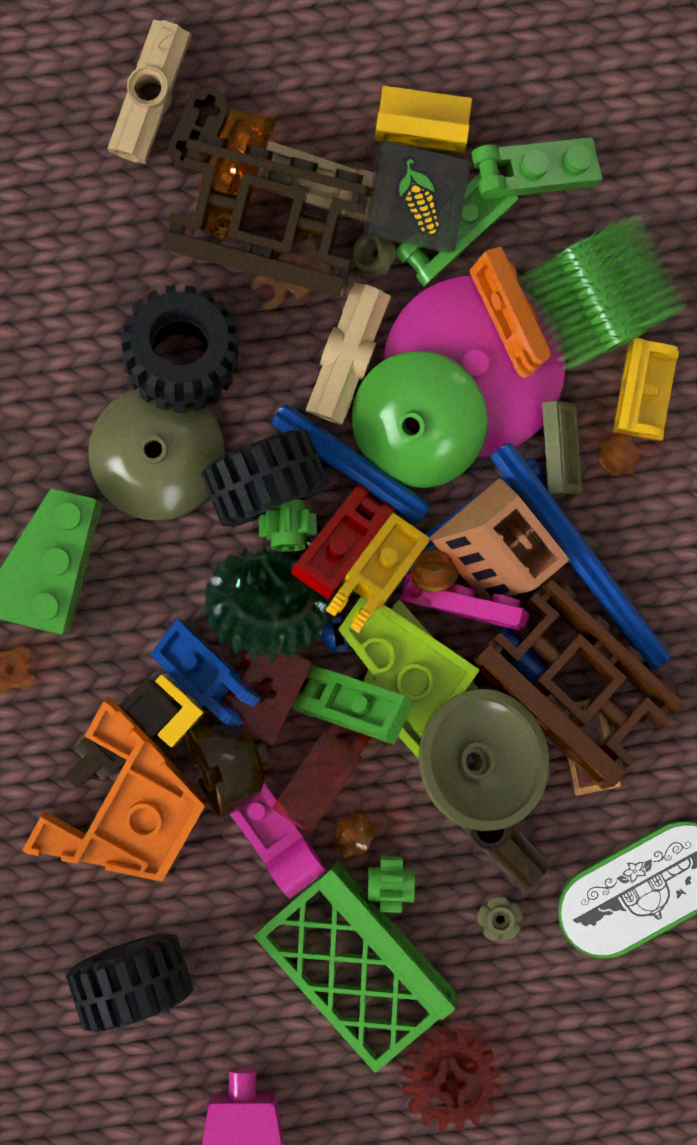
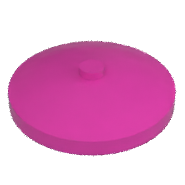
(457, 324)

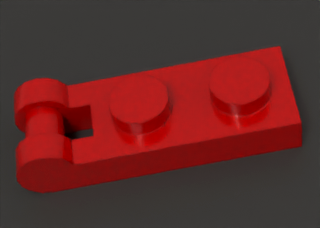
(341, 542)

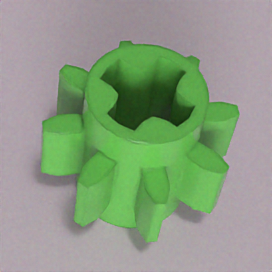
(288, 526)
(391, 884)

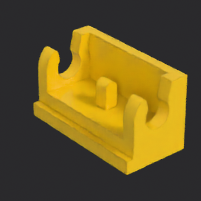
(645, 389)

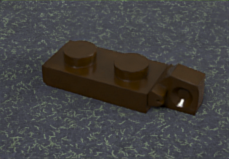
(150, 712)

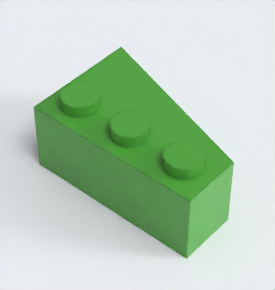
(49, 563)

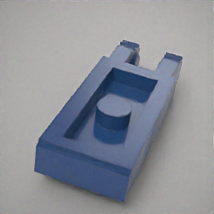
(202, 672)

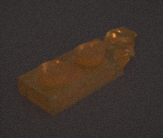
(240, 130)

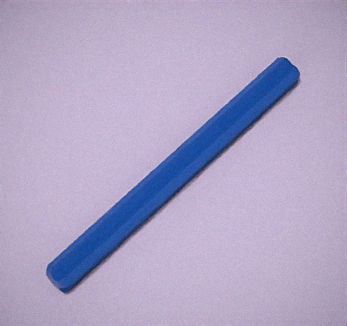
(581, 555)

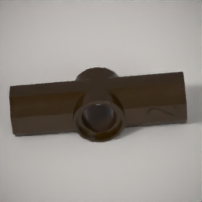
(514, 856)

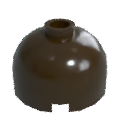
(228, 765)

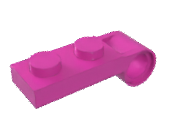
(279, 844)

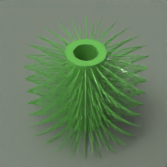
(602, 293)

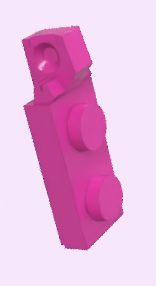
(460, 602)

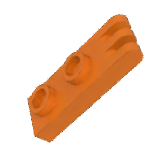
(510, 311)

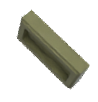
(562, 448)

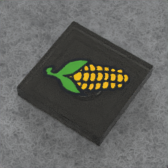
(416, 197)

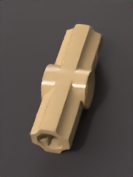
(159, 66)
(348, 353)

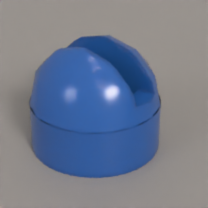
(328, 636)

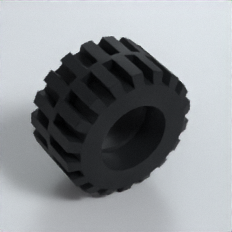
(173, 315)
(264, 477)
(129, 982)

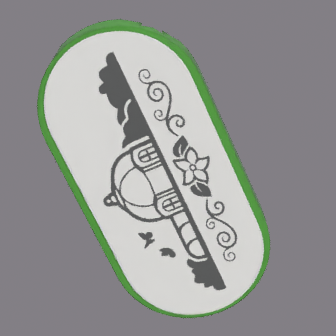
(632, 892)

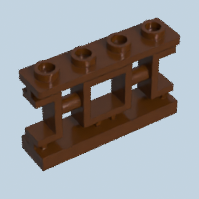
(555, 710)

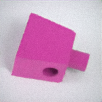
(243, 1114)

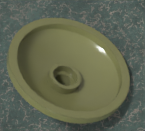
(153, 486)
(507, 756)

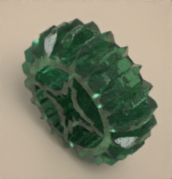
(264, 605)

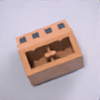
(499, 544)

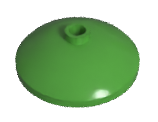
(444, 403)

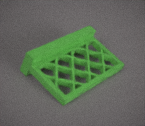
(392, 950)

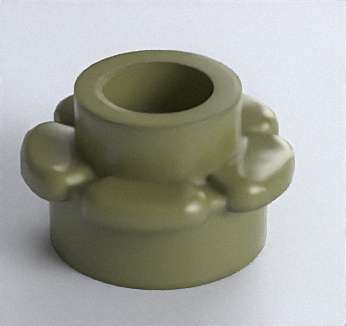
(366, 256)
(500, 906)

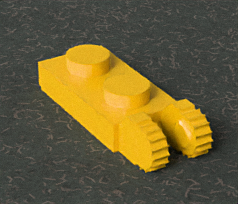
(380, 568)

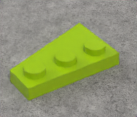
(408, 661)

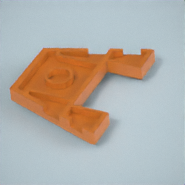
(142, 815)

